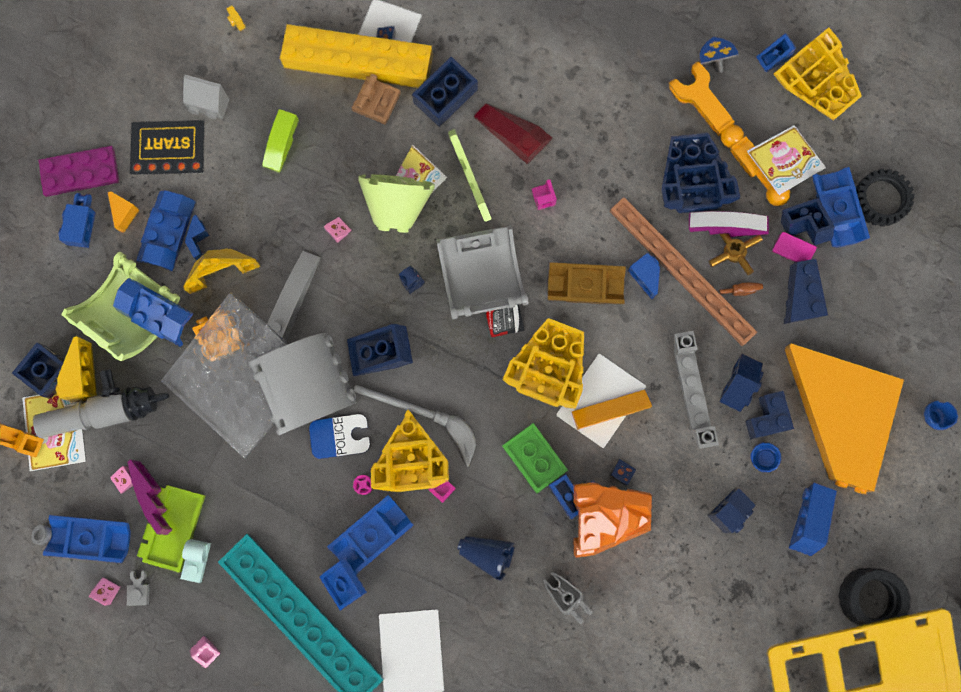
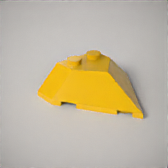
(216, 260)
(409, 460)

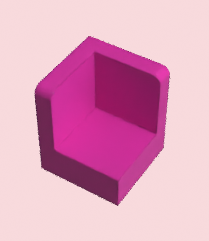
(544, 195)

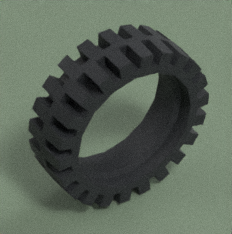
(902, 188)

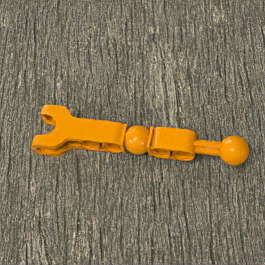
(723, 125)

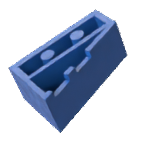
(813, 520)

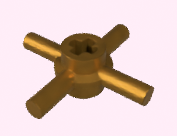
(736, 251)

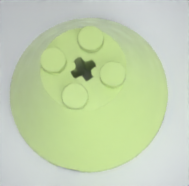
(394, 200)

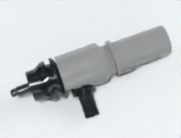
(99, 411)

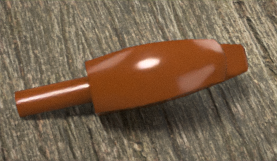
(742, 289)

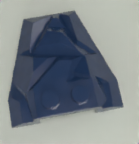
(696, 176)

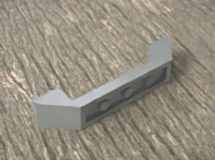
(692, 390)

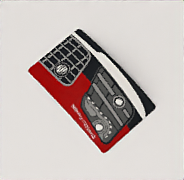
(505, 321)

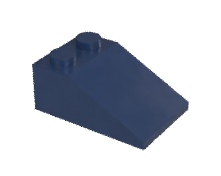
(380, 350)

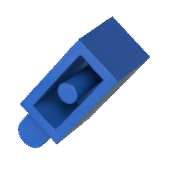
(77, 222)

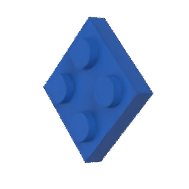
(342, 584)

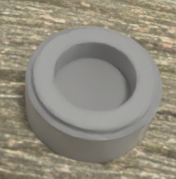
(41, 535)

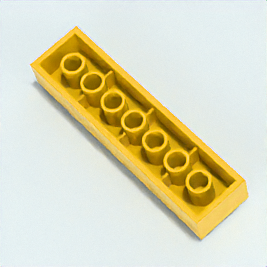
(356, 56)

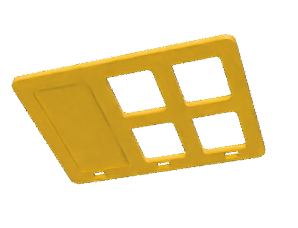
(907, 654)

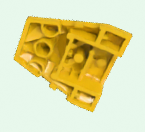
(821, 76)
(550, 365)

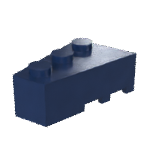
(805, 293)

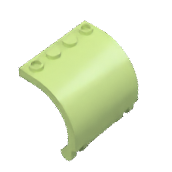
(104, 323)

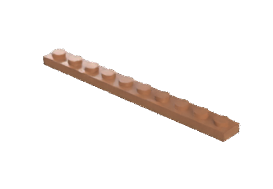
(683, 272)

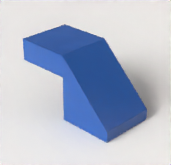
(195, 234)

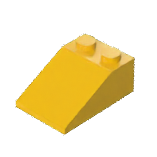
(77, 373)

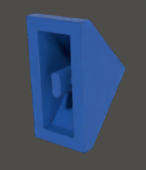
(776, 53)

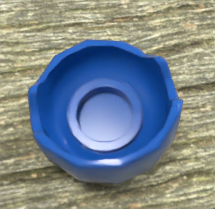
(940, 415)
(765, 457)

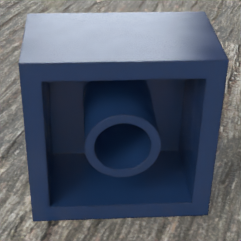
(40, 370)

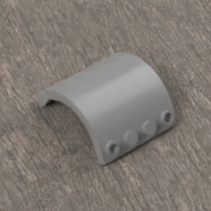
(481, 271)
(303, 382)

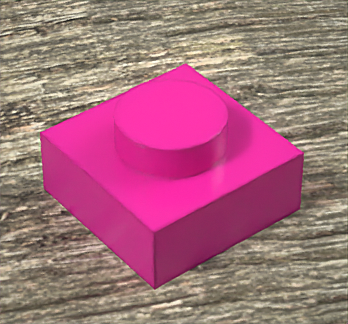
(442, 491)

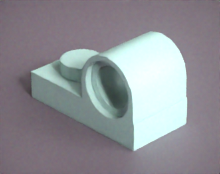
(195, 557)

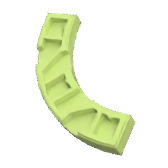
(469, 175)

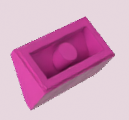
(793, 248)

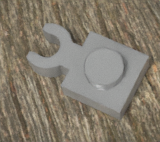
(138, 592)

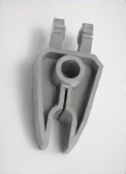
(569, 599)

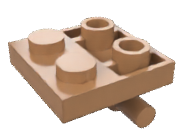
(376, 100)

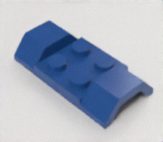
(842, 206)
(165, 230)
(151, 311)
(371, 534)
(88, 539)

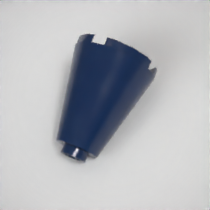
(487, 554)

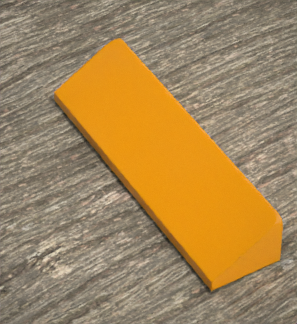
(611, 409)

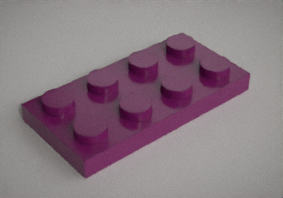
(78, 171)

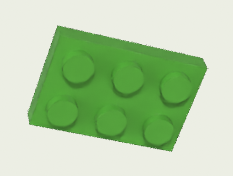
(535, 458)

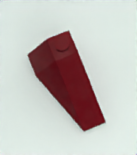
(516, 133)

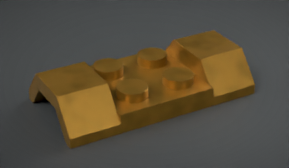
(586, 283)

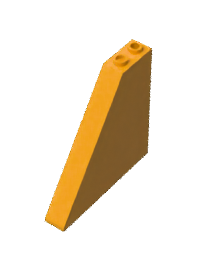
(848, 414)

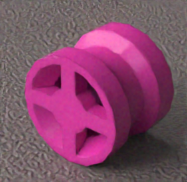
(360, 483)

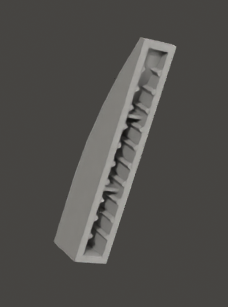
(293, 294)

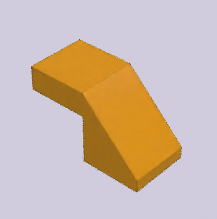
(20, 440)

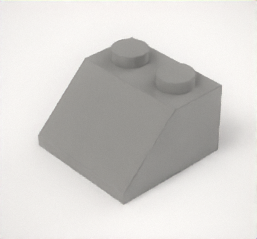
(204, 97)

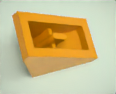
(122, 211)

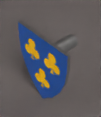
(716, 50)

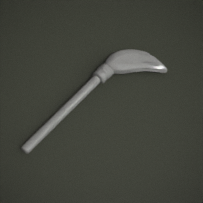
(455, 426)

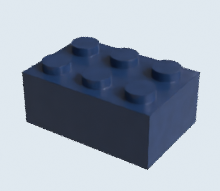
(445, 91)

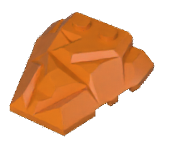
(609, 517)

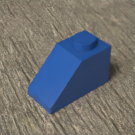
(646, 274)

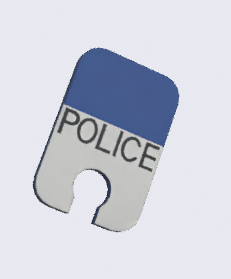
(333, 436)

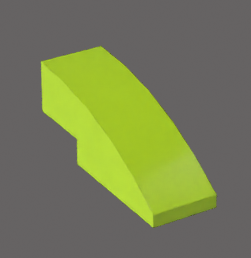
(280, 140)

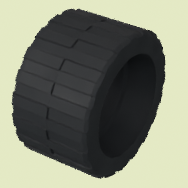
(850, 589)

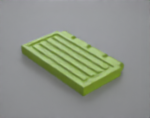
(182, 516)

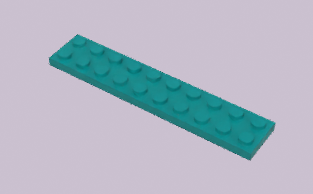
(299, 618)

